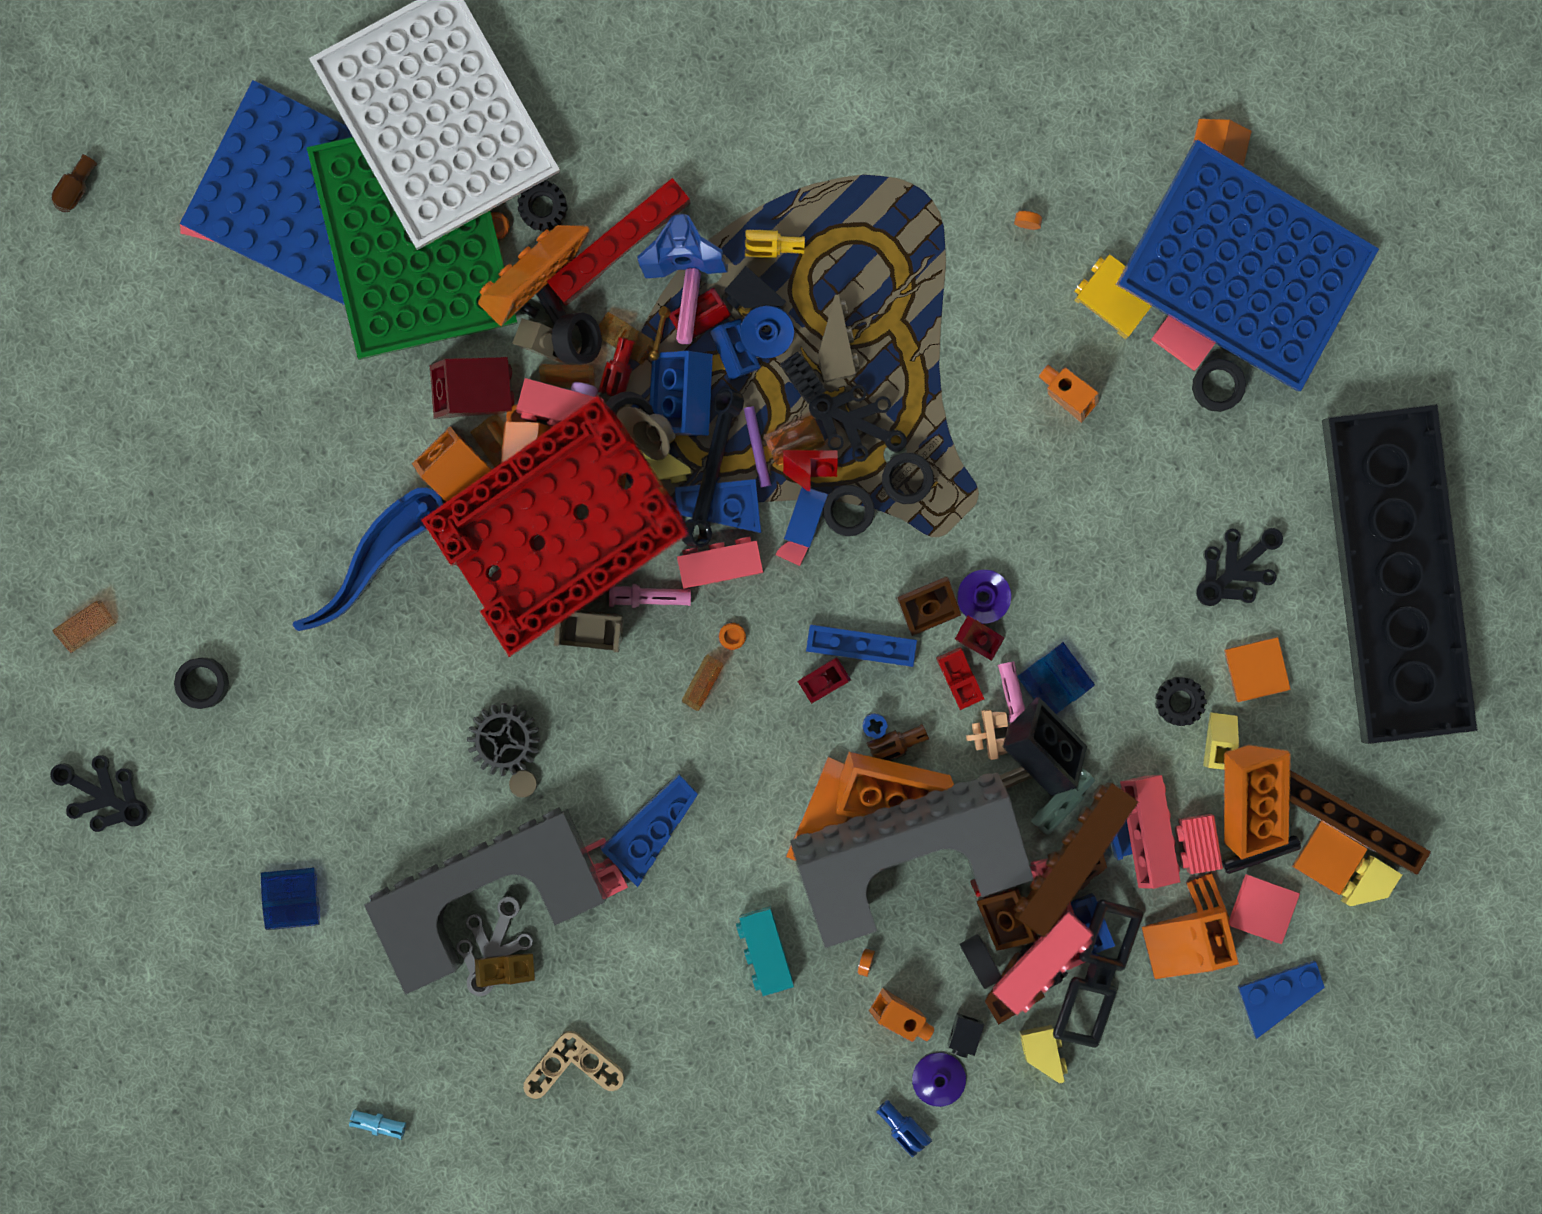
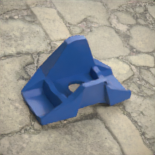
(680, 248)

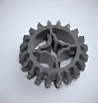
(481, 732)

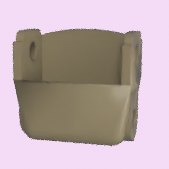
(590, 630)

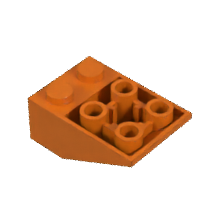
(1190, 944)

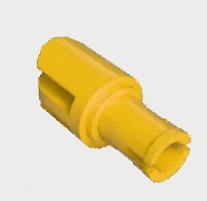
(771, 243)

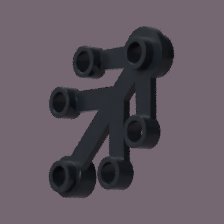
(853, 420)
(1235, 569)
(104, 796)

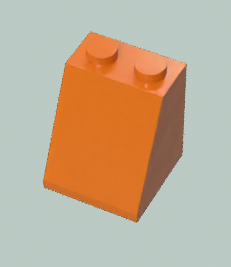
(450, 465)

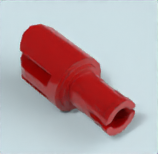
(617, 371)

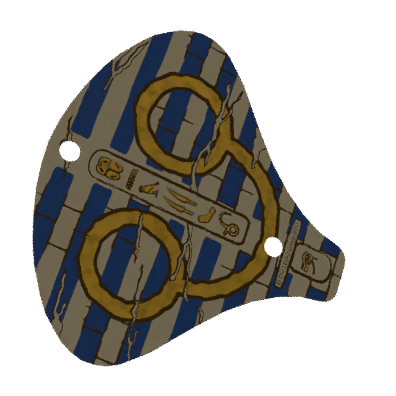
(886, 257)

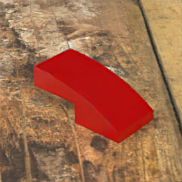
(960, 678)

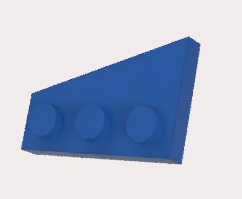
(732, 504)
(1278, 995)

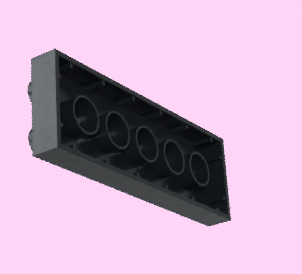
(1399, 574)

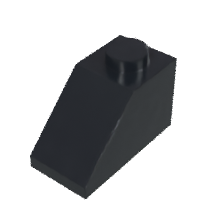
(751, 292)

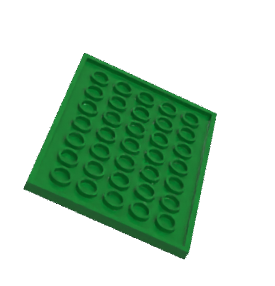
(389, 287)

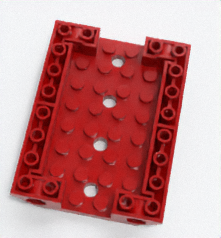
(539, 495)

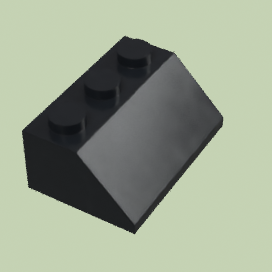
(1046, 748)

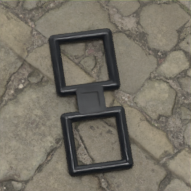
(1099, 975)

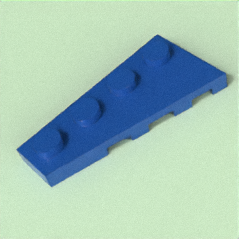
(645, 834)

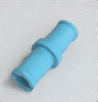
(377, 1124)

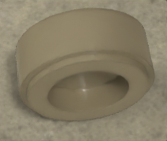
(523, 783)

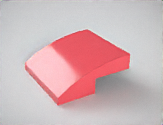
(1182, 342)
(1263, 909)

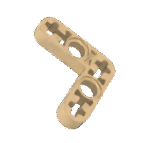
(575, 1056)

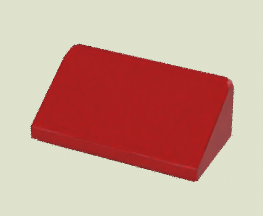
(709, 312)

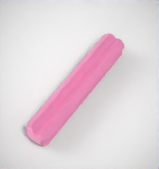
(688, 306)

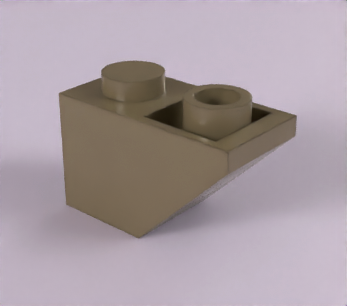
(537, 339)

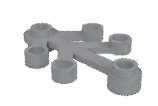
(491, 948)

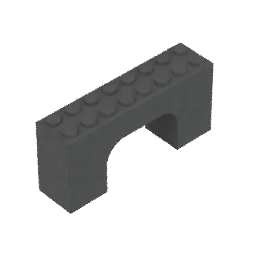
(965, 818)
(413, 913)

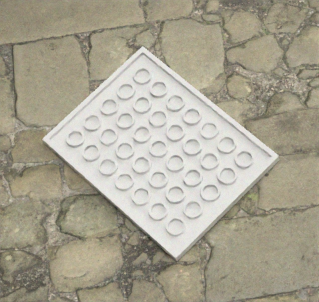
(434, 116)

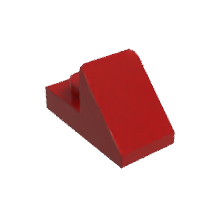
(804, 464)

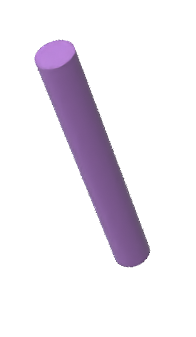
(757, 446)

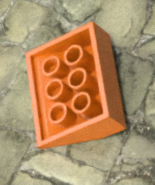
(532, 271)

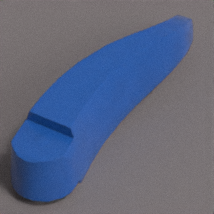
(385, 536)

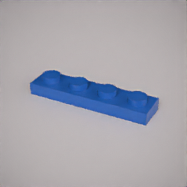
(861, 645)

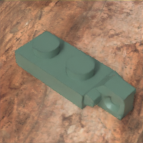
(1061, 805)

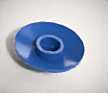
(770, 343)

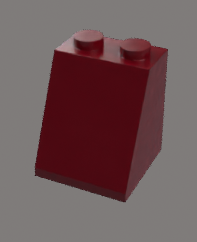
(471, 387)

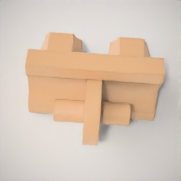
(990, 721)

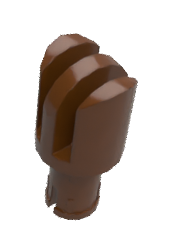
(72, 186)
(895, 744)

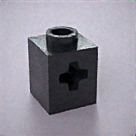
(965, 1035)

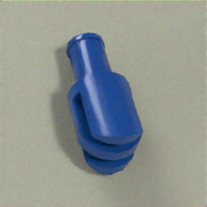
(904, 1129)

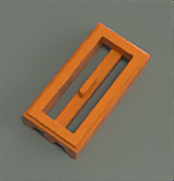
(1200, 881)

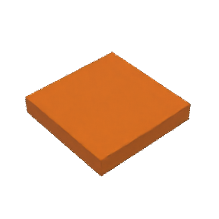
(1257, 669)
(1329, 857)

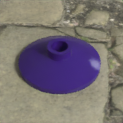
(997, 590)
(936, 1066)

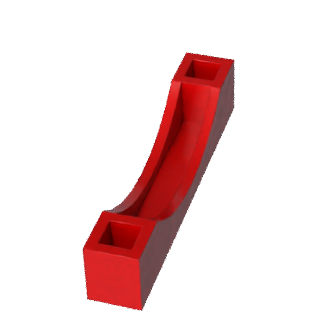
(618, 240)

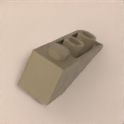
(835, 351)

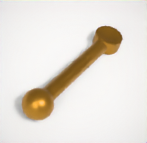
(664, 312)

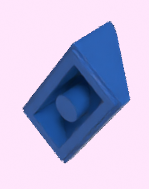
(734, 355)

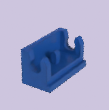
(1083, 910)

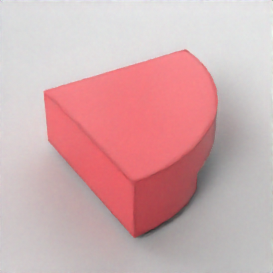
(792, 552)

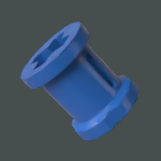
(866, 723)

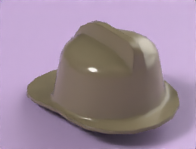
(649, 432)

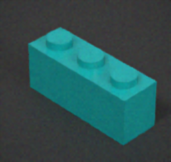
(765, 951)

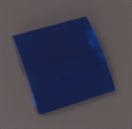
(1056, 678)
(290, 898)

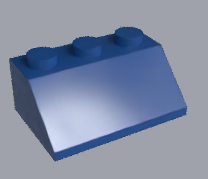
(683, 391)

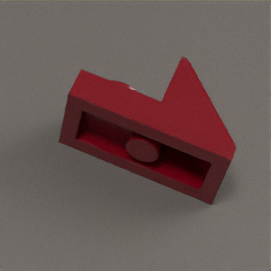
(979, 638)
(824, 680)

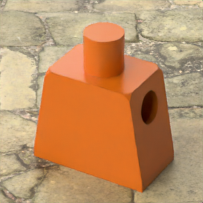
(1078, 399)
(900, 1017)

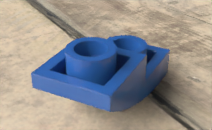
(805, 516)

